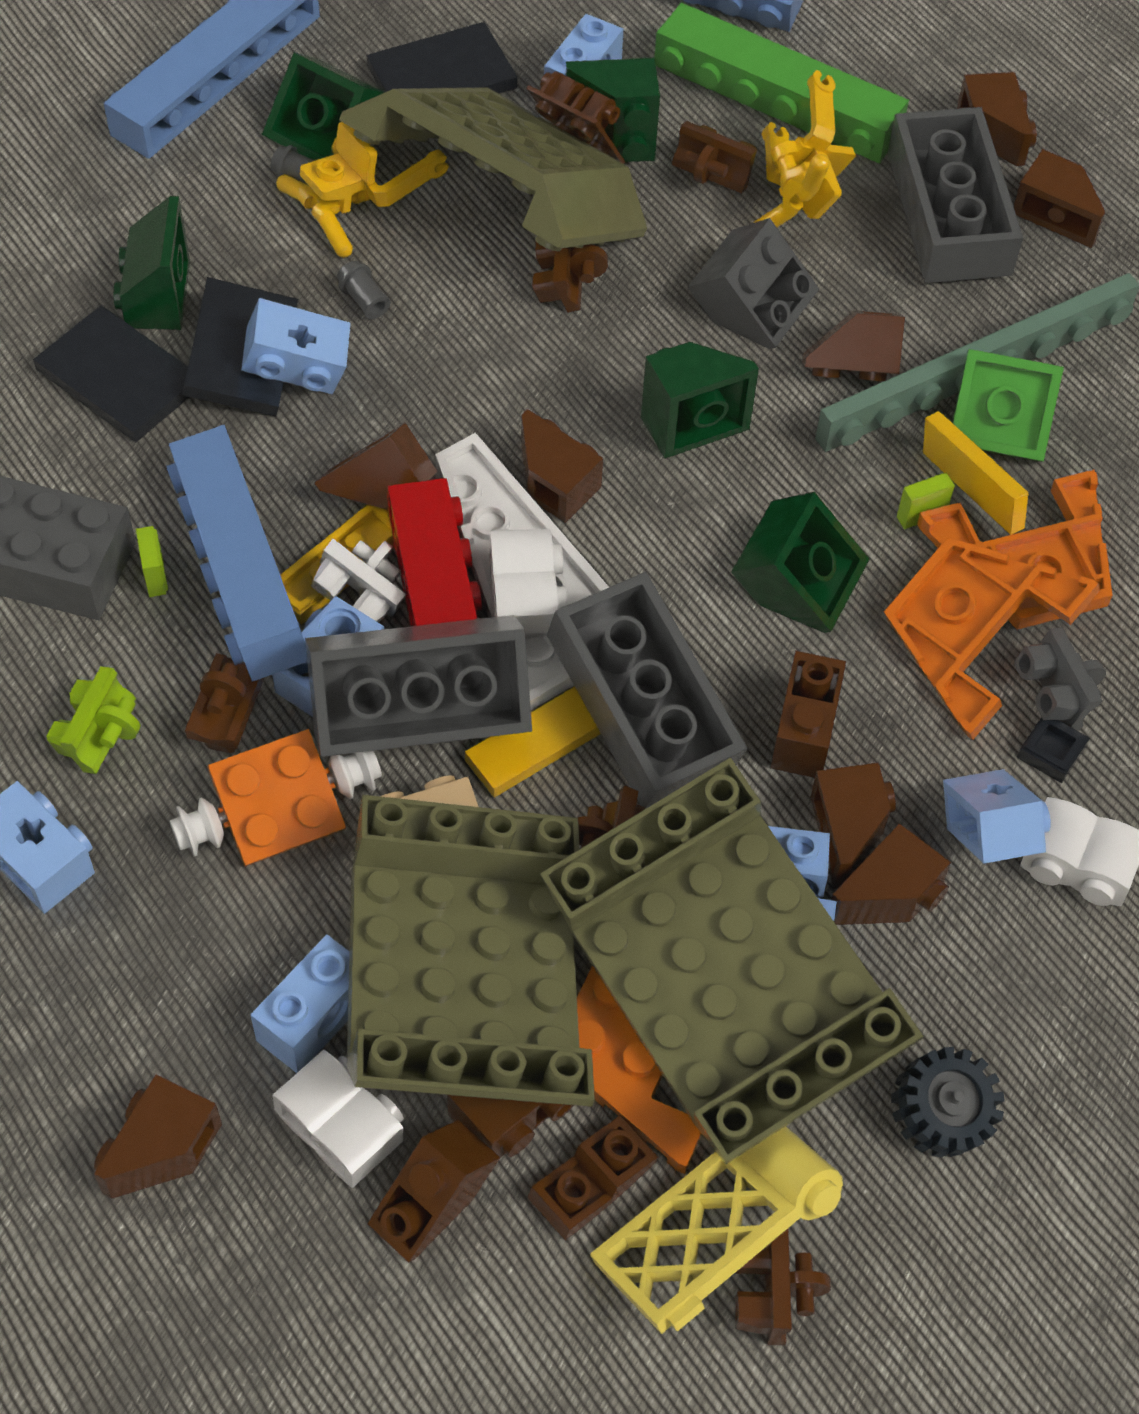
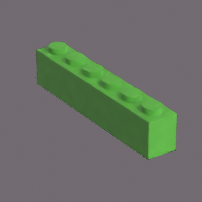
(774, 79)

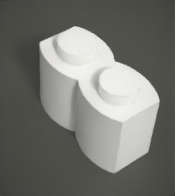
(525, 578)
(1086, 853)
(339, 1120)

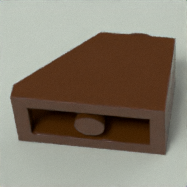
(1060, 198)
(385, 462)
(854, 809)
(893, 882)

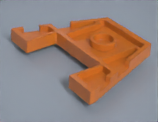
(1069, 546)
(961, 604)
(629, 1077)

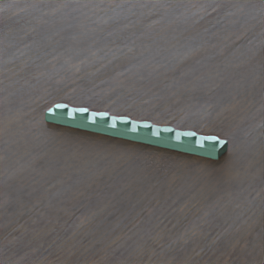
(941, 377)

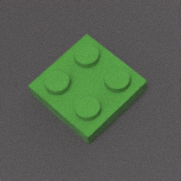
(1007, 403)

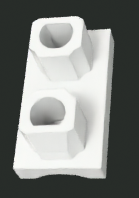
(343, 567)

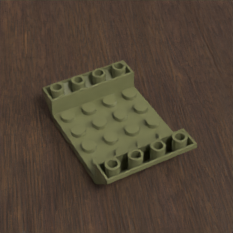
(575, 187)
(462, 955)
(726, 962)

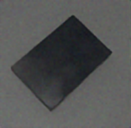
(447, 60)
(219, 347)
(115, 373)

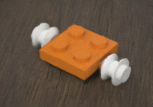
(275, 798)

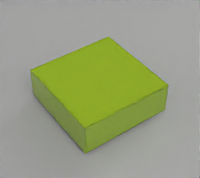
(924, 496)
(152, 561)

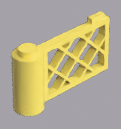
(780, 1175)

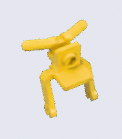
(809, 164)
(349, 179)

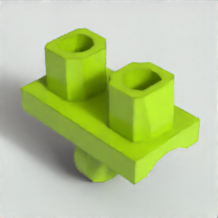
(99, 720)

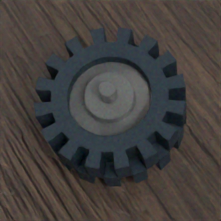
(947, 1102)

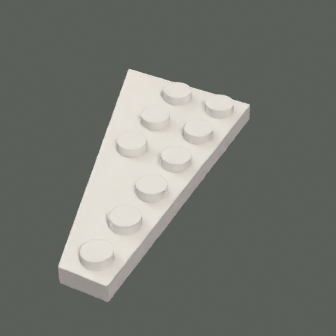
(498, 502)

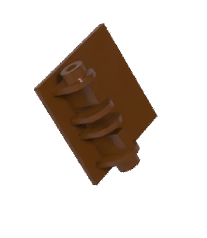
(577, 110)

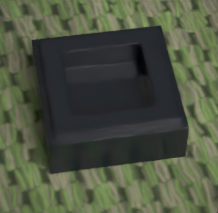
(1053, 748)

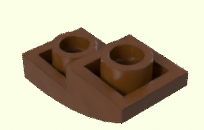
(592, 1178)

